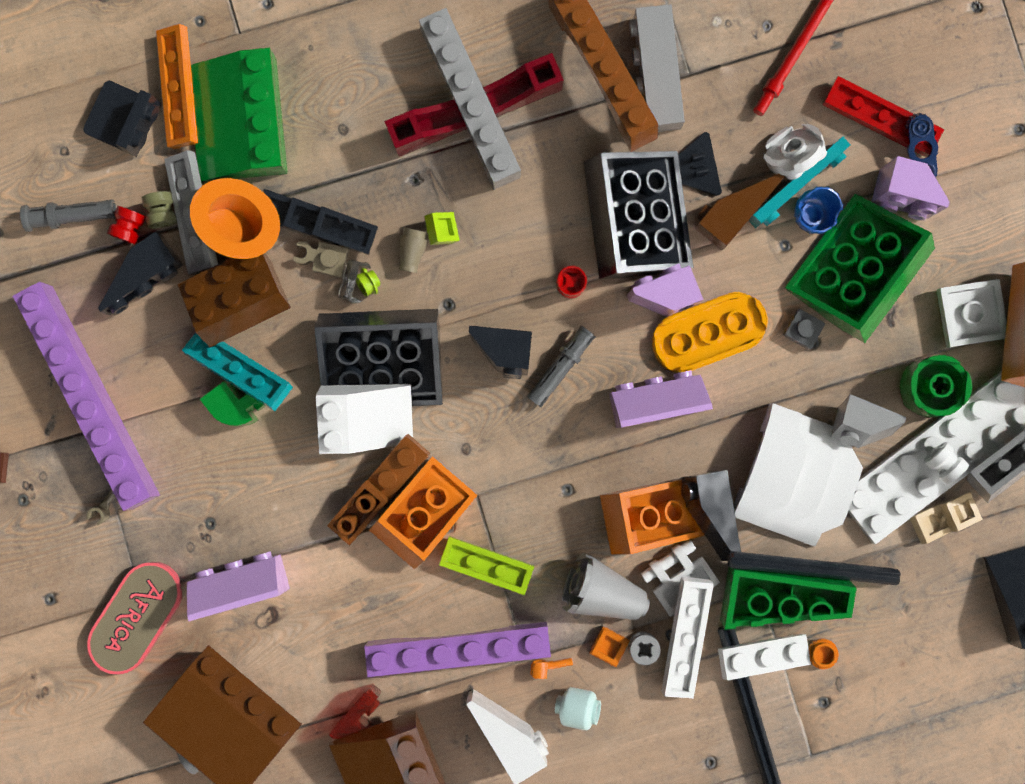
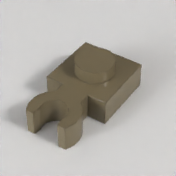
(326, 260)

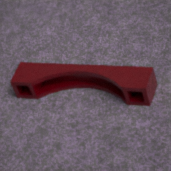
(433, 123)

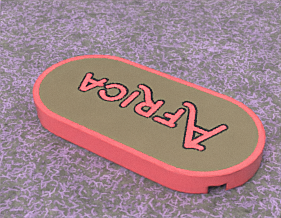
(134, 618)

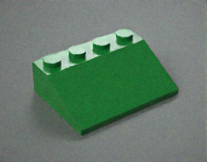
(238, 116)
(861, 267)

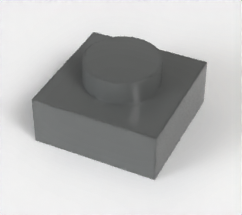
(804, 329)

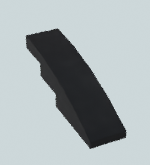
(323, 223)

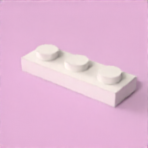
(764, 656)

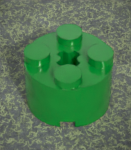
(942, 370)

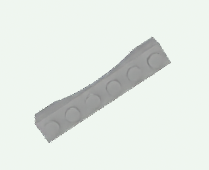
(470, 98)

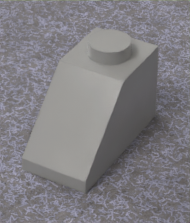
(864, 422)

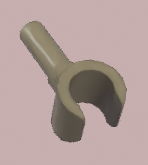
(102, 508)

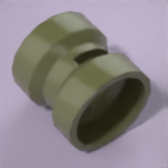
(159, 209)

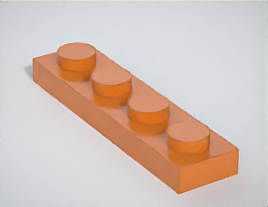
(177, 86)

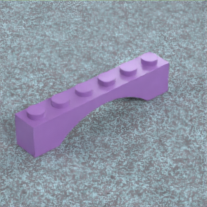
(460, 650)

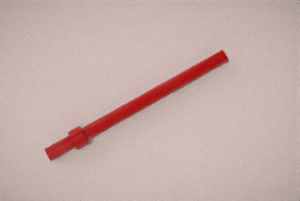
(775, 85)

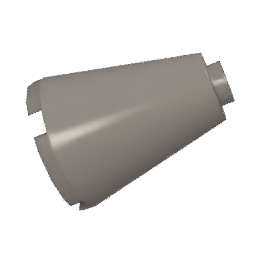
(602, 592)

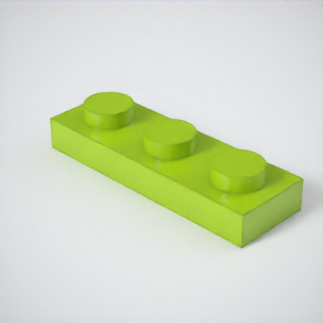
(486, 565)

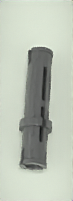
(564, 362)

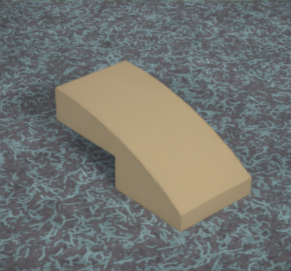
(946, 517)

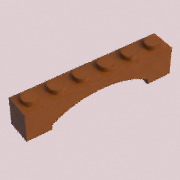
(621, 93)

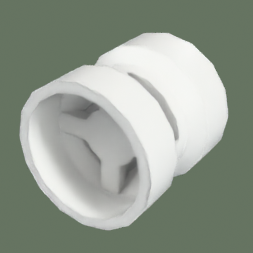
(946, 463)

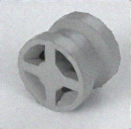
(640, 644)

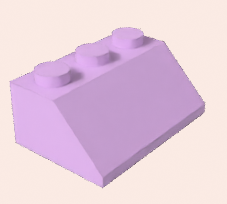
(659, 399)
(236, 585)

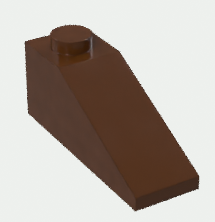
(732, 212)

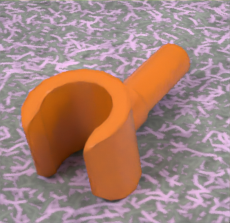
(539, 667)

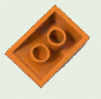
(423, 513)
(647, 517)

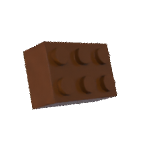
(233, 297)

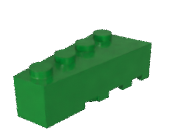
(770, 598)

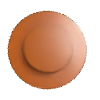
(823, 653)

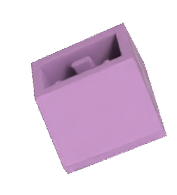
(909, 188)
(669, 293)

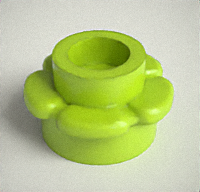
(367, 282)

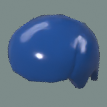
(817, 210)

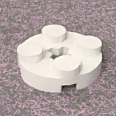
(808, 148)

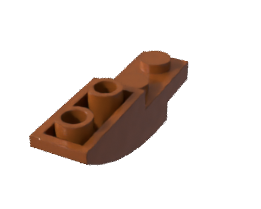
(378, 489)

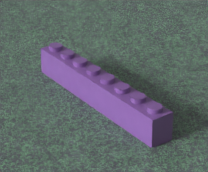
(86, 396)

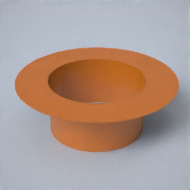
(225, 218)

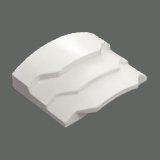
(798, 478)

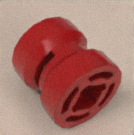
(126, 224)
(571, 282)

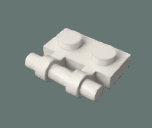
(668, 590)

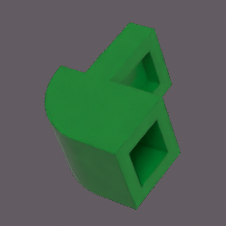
(229, 407)

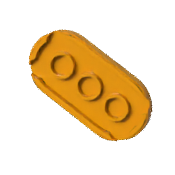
(709, 332)

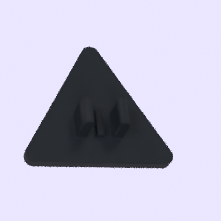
(699, 166)

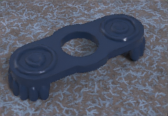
(922, 129)

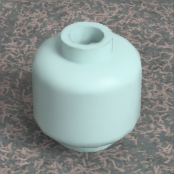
(578, 708)

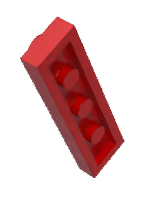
(874, 113)

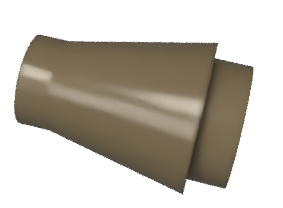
(412, 248)

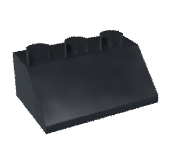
(504, 348)

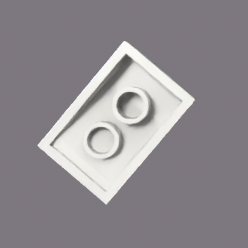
(362, 417)
(511, 738)

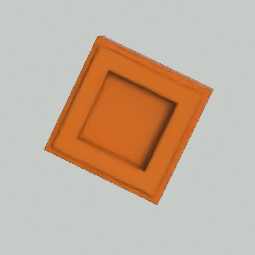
(609, 646)

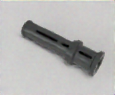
(55, 215)

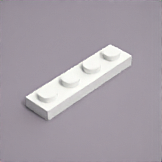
(687, 637)

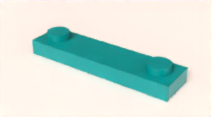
(769, 213)
(239, 371)

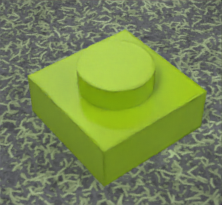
(441, 228)

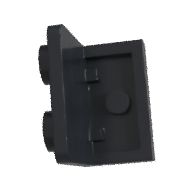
(122, 117)

